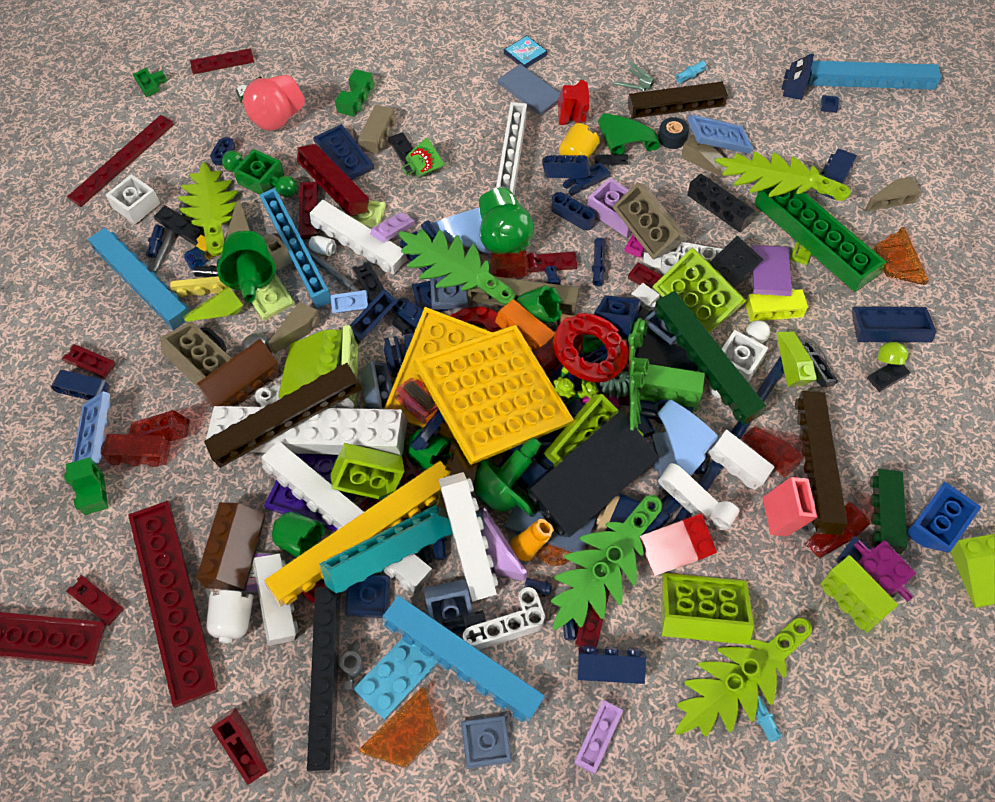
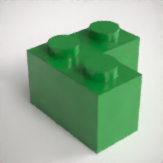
(88, 484)

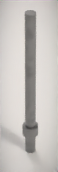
(166, 244)
(349, 284)

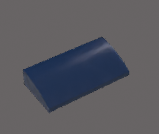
(893, 324)

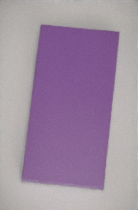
(773, 274)

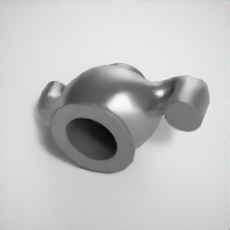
(351, 665)

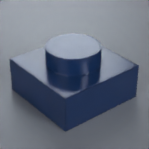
(829, 103)

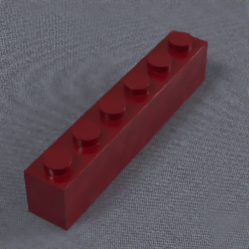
(332, 180)

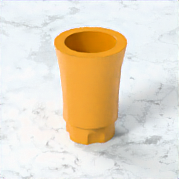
(531, 540)

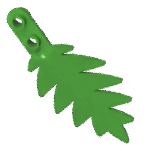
(452, 262)
(637, 369)
(603, 566)

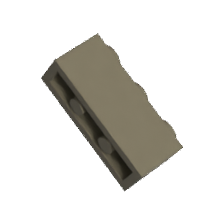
(377, 129)

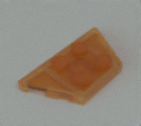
(901, 258)
(404, 733)

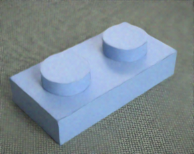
(349, 301)

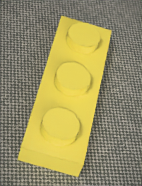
(197, 286)

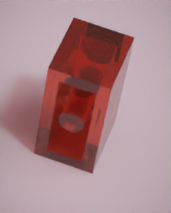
(510, 264)

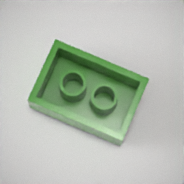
(673, 384)

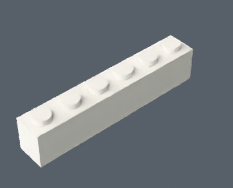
(357, 237)
(467, 536)

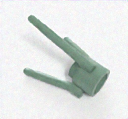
(645, 79)

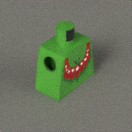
(423, 160)

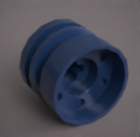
(396, 353)

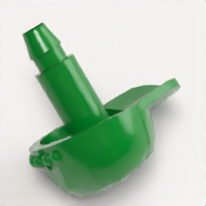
(504, 223)
(245, 263)
(497, 485)

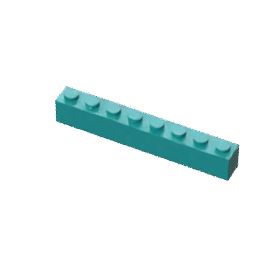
(384, 549)

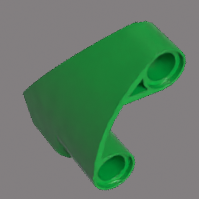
(621, 131)

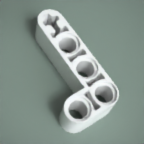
(672, 257)
(697, 500)
(502, 623)

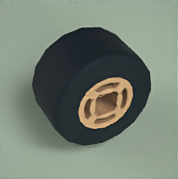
(673, 133)

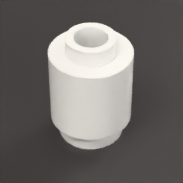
(322, 245)

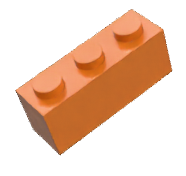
(530, 327)

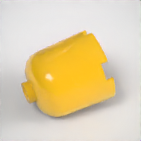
(579, 141)

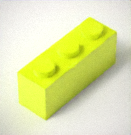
(776, 307)

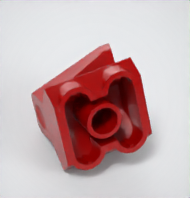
(573, 103)

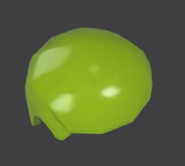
(893, 353)

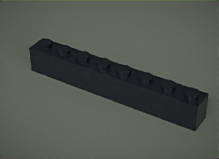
(324, 682)

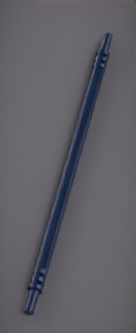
(738, 431)

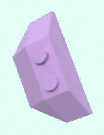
(502, 555)

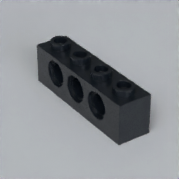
(720, 202)

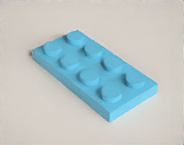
(394, 678)

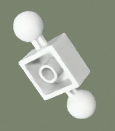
(746, 351)

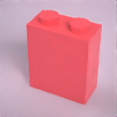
(789, 506)

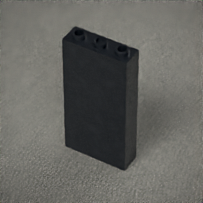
(591, 474)

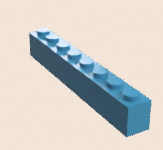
(874, 75)
(297, 250)
(138, 277)
(463, 659)

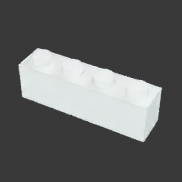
(277, 620)

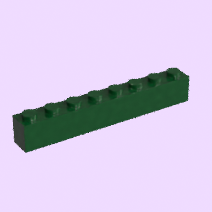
(709, 358)

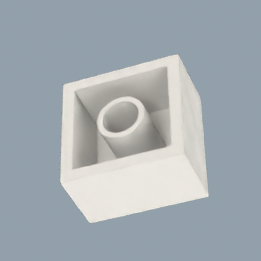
(133, 199)

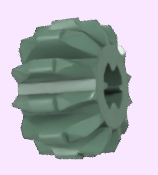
(616, 387)

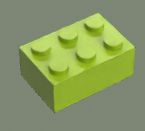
(366, 471)
(858, 594)

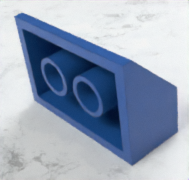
(943, 519)

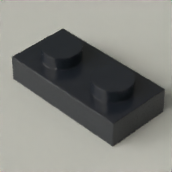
(888, 376)

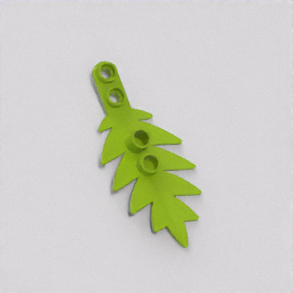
(780, 173)
(209, 205)
(740, 680)

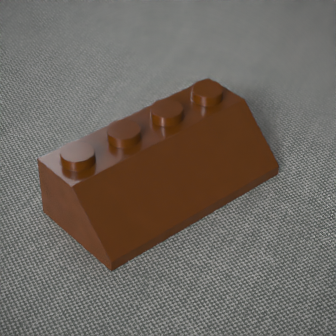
(240, 376)
(231, 547)

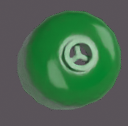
(542, 303)
(435, 451)
(296, 533)

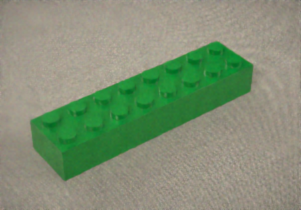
(822, 236)

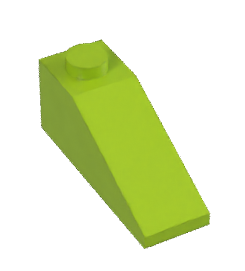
(219, 305)
(795, 360)

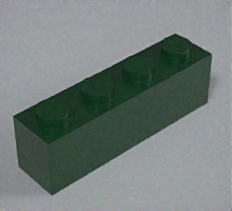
(889, 509)

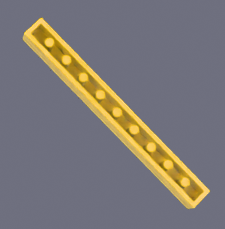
(400, 505)

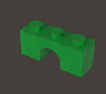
(360, 86)

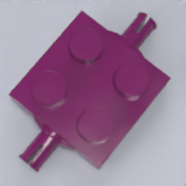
(886, 568)

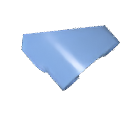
(466, 226)
(688, 436)

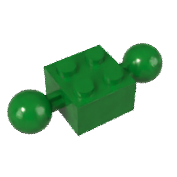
(259, 173)

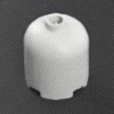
(228, 615)

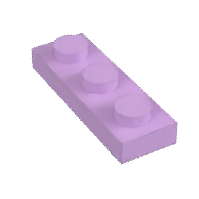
(391, 227)
(598, 737)

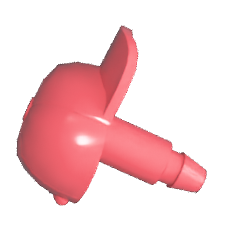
(272, 101)

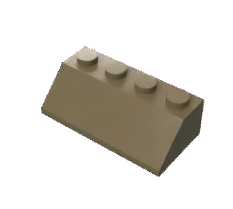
(649, 221)
(193, 352)

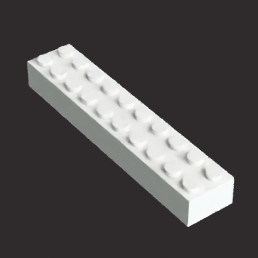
(328, 430)

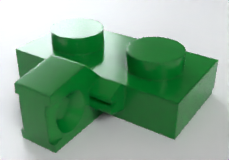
(149, 82)

